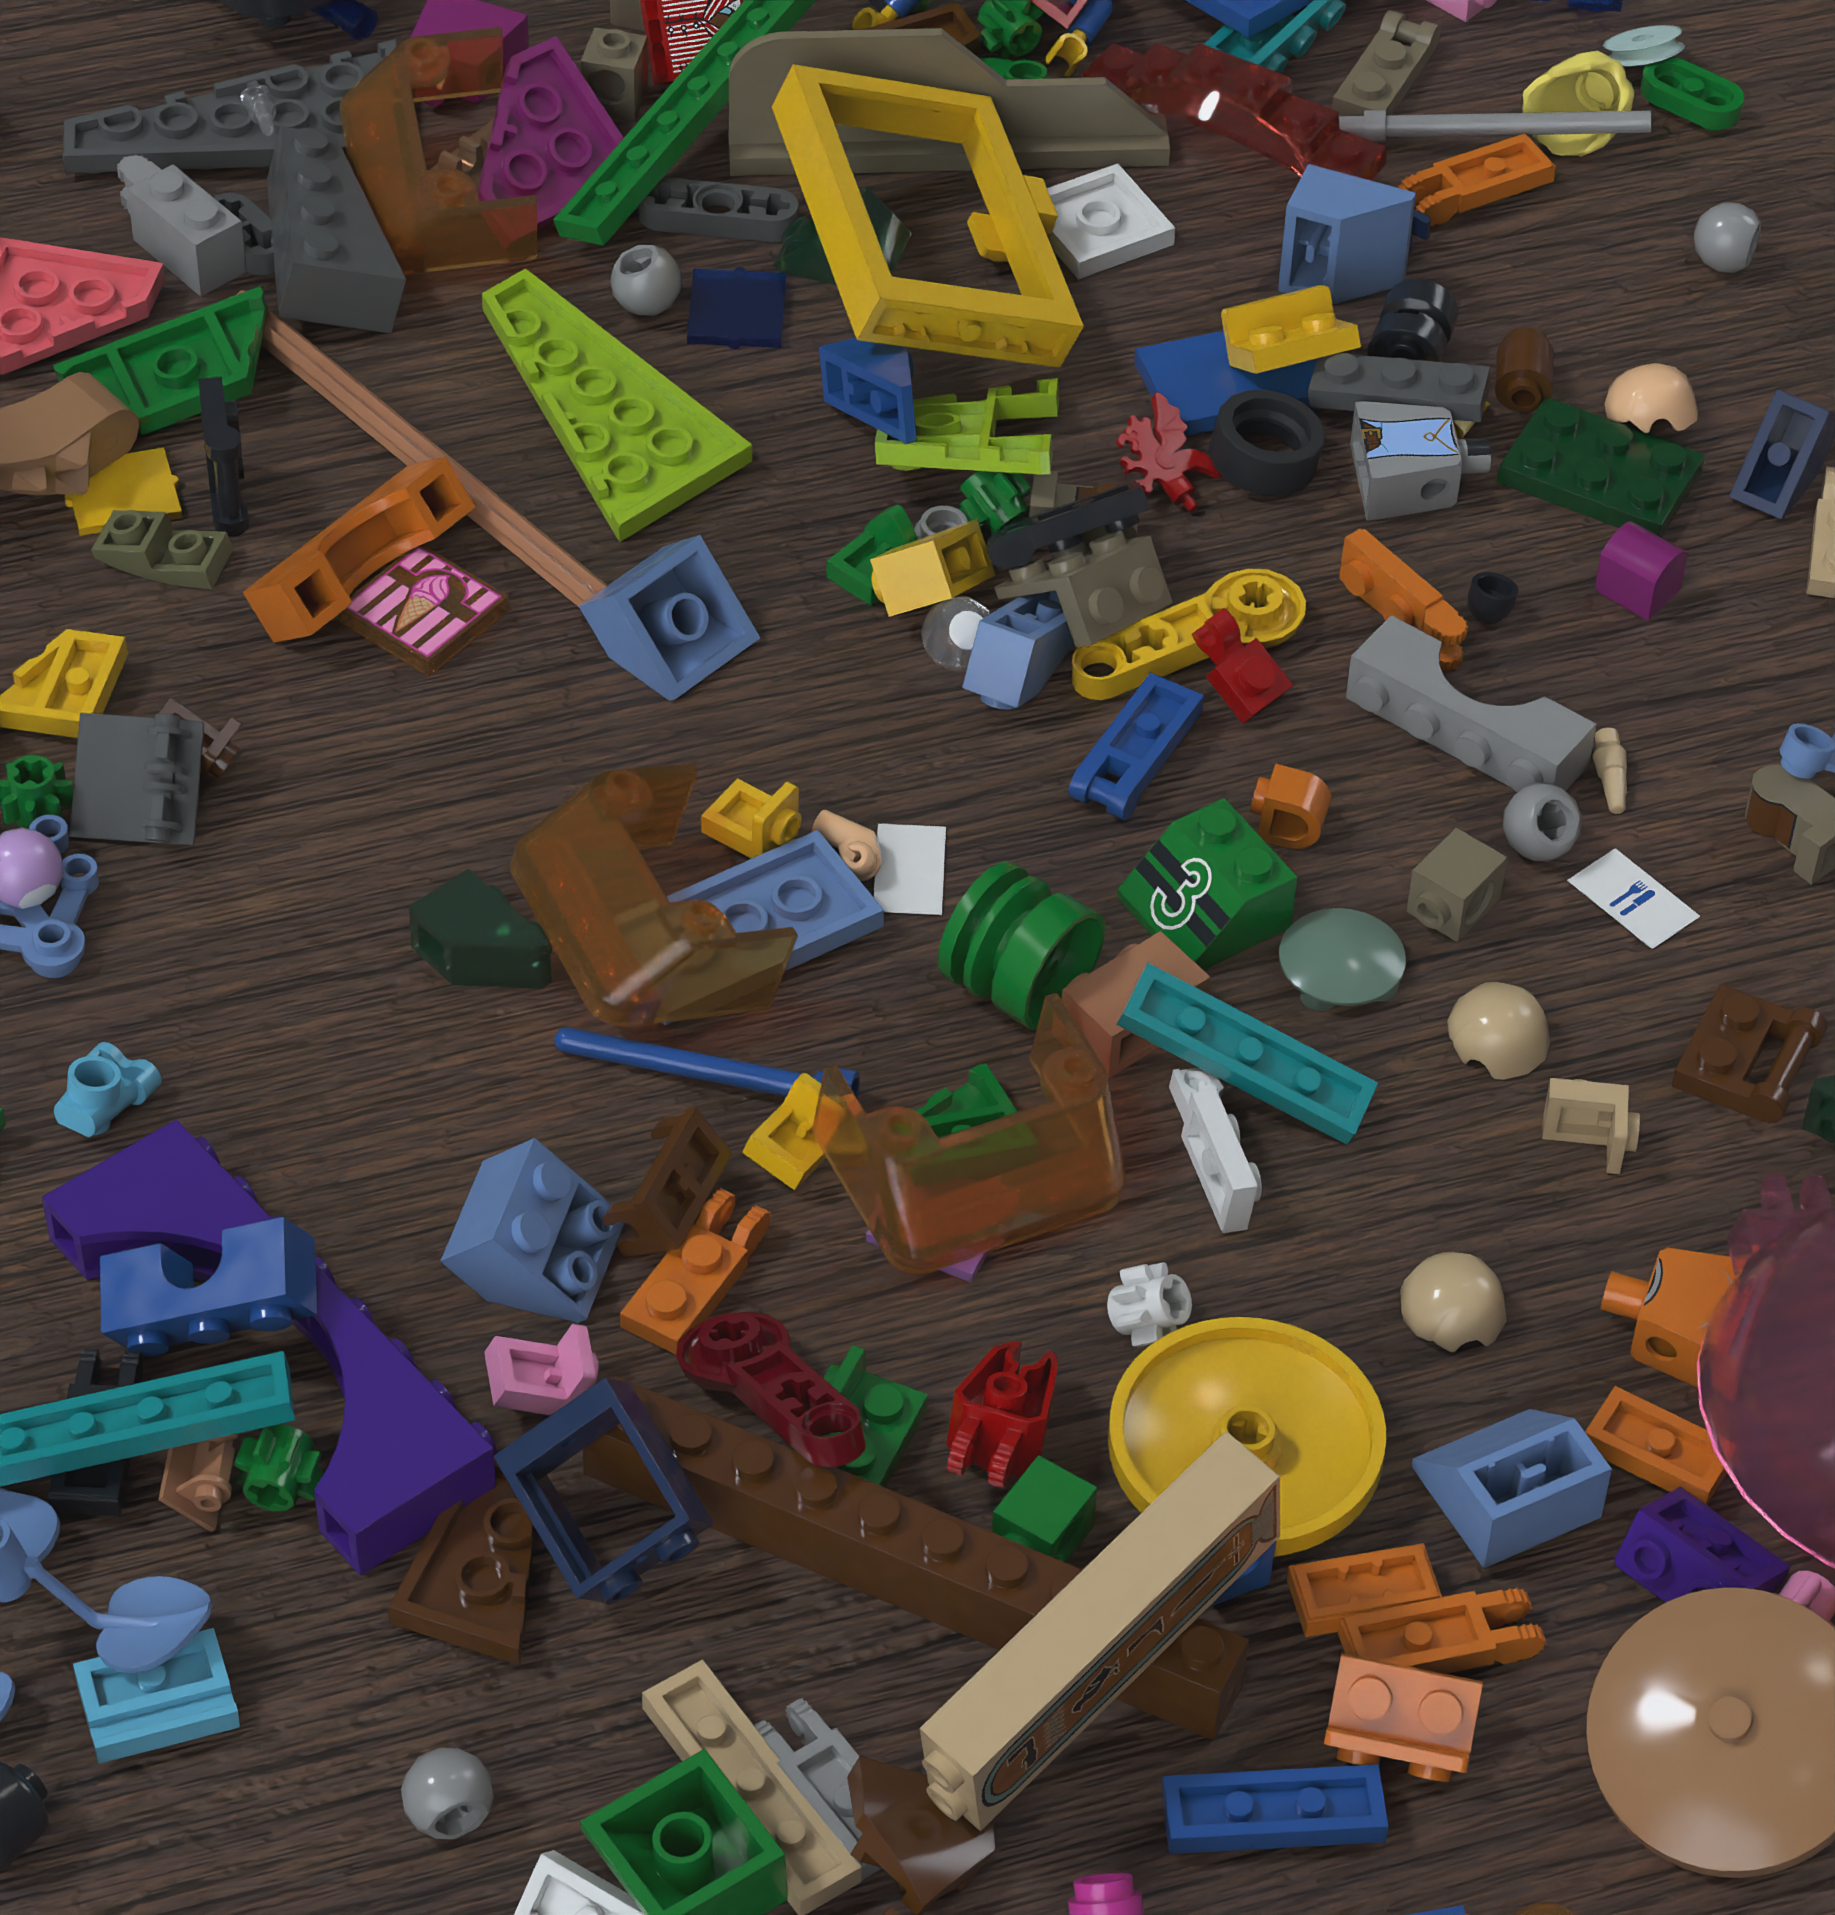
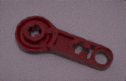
(754, 1361)

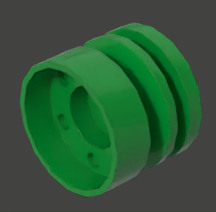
(1018, 941)

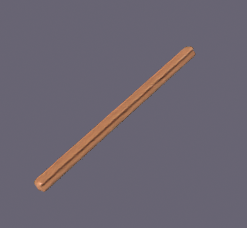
(413, 447)

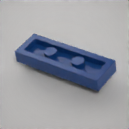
(1274, 1809)

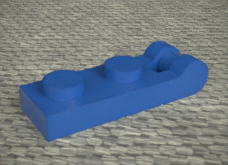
(1136, 745)

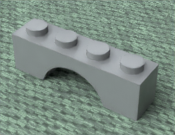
(1519, 745)

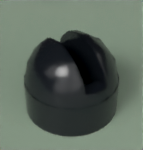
(1491, 597)

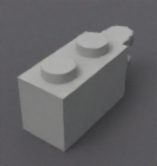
(182, 224)

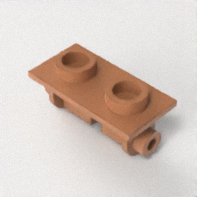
(198, 1479)

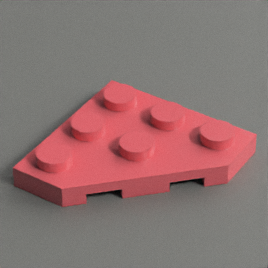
(67, 297)

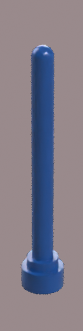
(685, 1062)

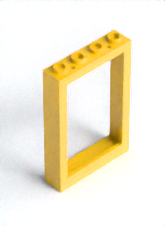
(909, 312)

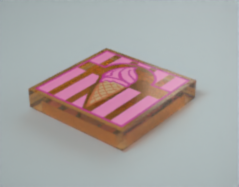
(424, 609)

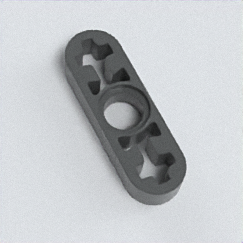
(768, 217)

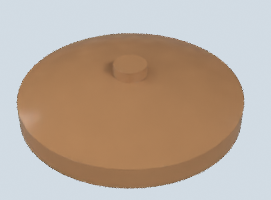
(1720, 1732)

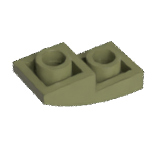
(151, 549)

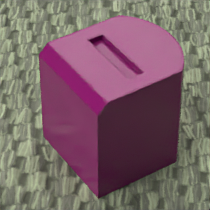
(1640, 570)

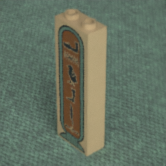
(1100, 1632)

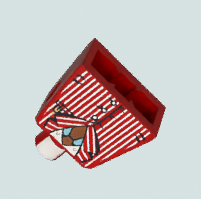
(680, 31)

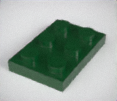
(1600, 468)

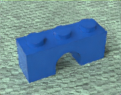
(259, 1285)

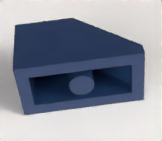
(1784, 455)

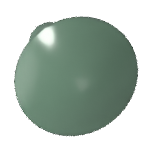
(1342, 958)

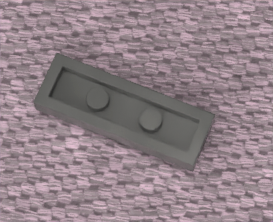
(1348, 378)

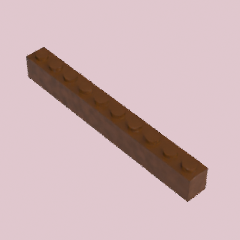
(899, 1550)

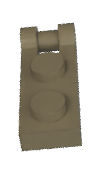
(1387, 66)

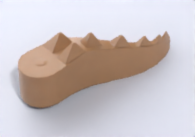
(63, 437)

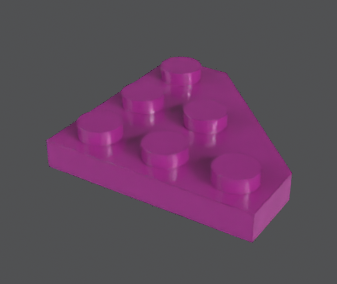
(545, 132)

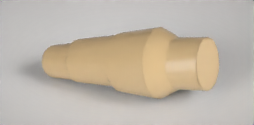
(1611, 768)

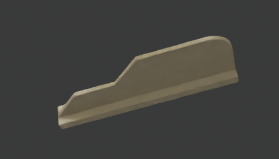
(1045, 120)

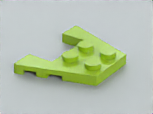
(963, 433)

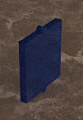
(736, 308)

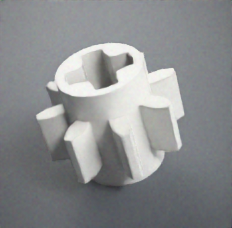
(1148, 1303)

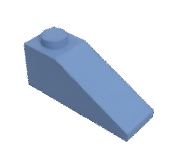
(1018, 650)

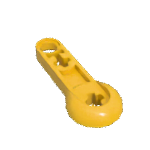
(1165, 642)

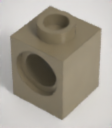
(617, 70)
(1456, 884)

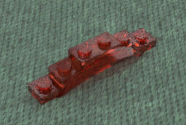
(1240, 104)

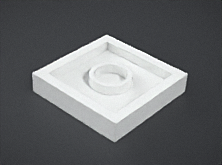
(1105, 222)

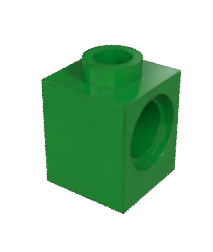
(1047, 1510)

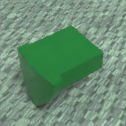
(852, 564)

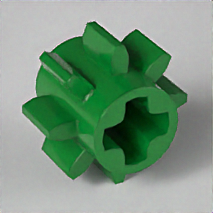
(1010, 26)
(995, 498)
(34, 790)
(278, 1468)

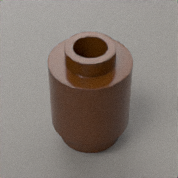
(1524, 370)

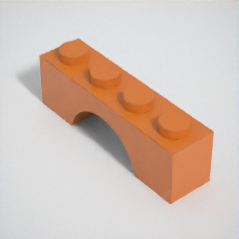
(321, 575)

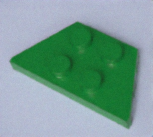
(161, 366)

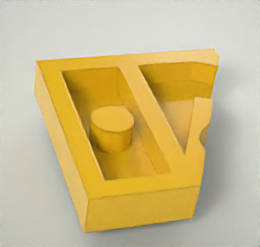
(62, 682)

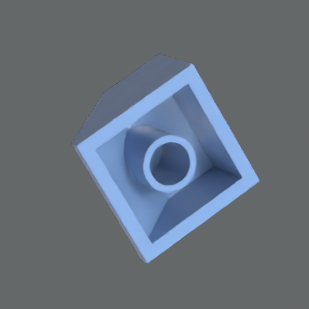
(671, 618)

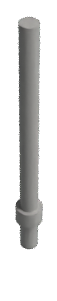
(1378, 125)

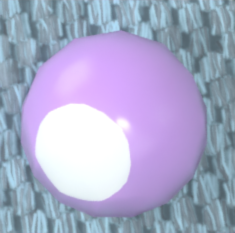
(28, 868)

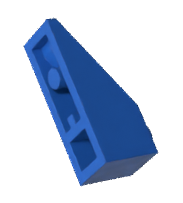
(871, 384)

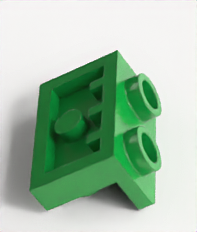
(887, 1412)

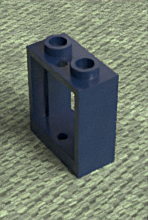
(563, 1436)

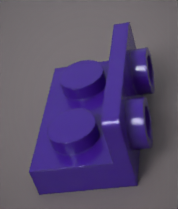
(1688, 1548)

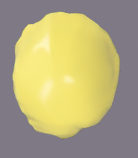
(1579, 85)

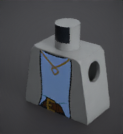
(1411, 458)

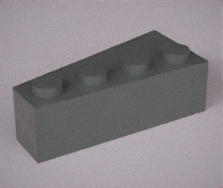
(326, 239)

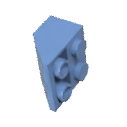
(1345, 235)
(533, 1235)
(1517, 1483)

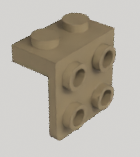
(1097, 584)

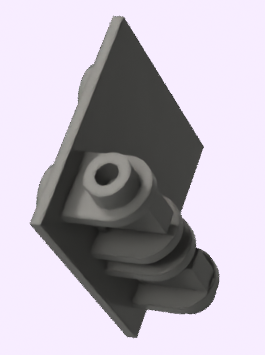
(137, 778)

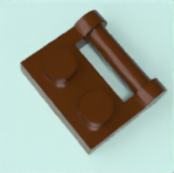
(1730, 1044)

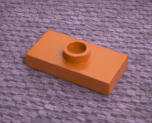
(1359, 1584)

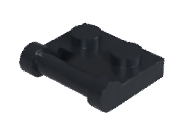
(223, 457)

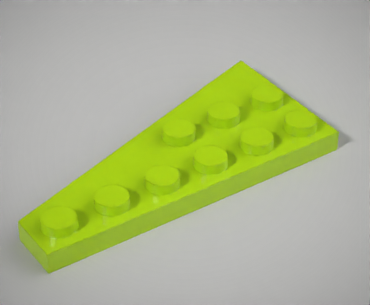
(619, 419)

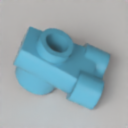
(102, 1088)

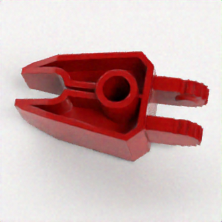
(1001, 1415)

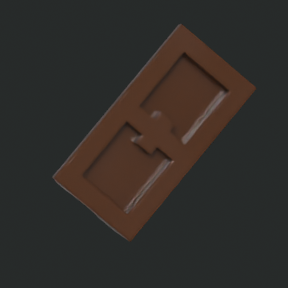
(673, 1186)

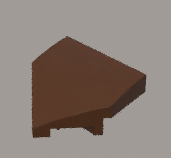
(912, 1835)

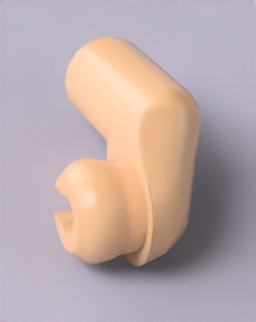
(856, 843)

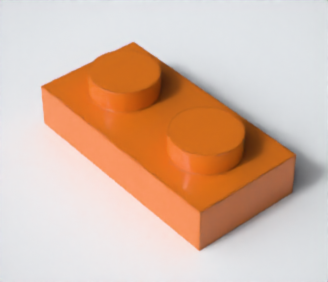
(1656, 1445)

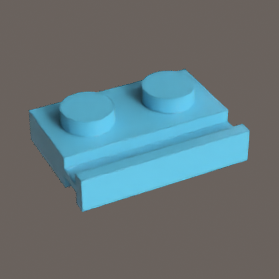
(157, 1706)

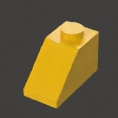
(931, 568)

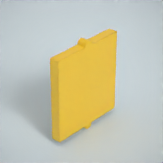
(130, 483)

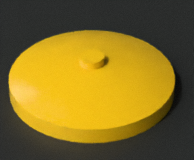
(1278, 1395)

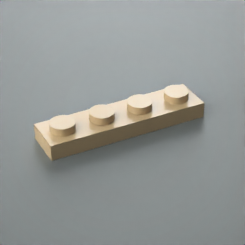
(700, 1714)

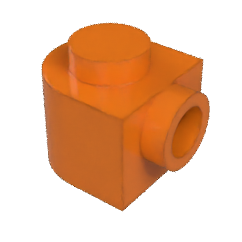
(1291, 807)

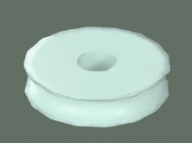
(1645, 45)

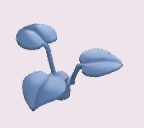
(145, 1617)

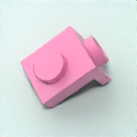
(540, 1375)

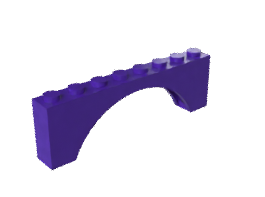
(401, 1438)

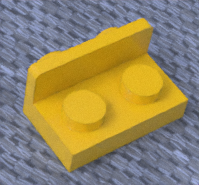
(1286, 330)

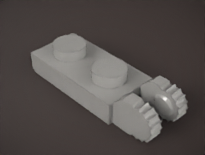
(819, 1770)

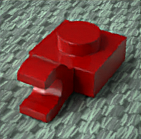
(1244, 674)

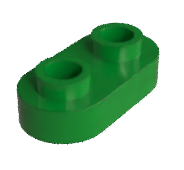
(1692, 93)

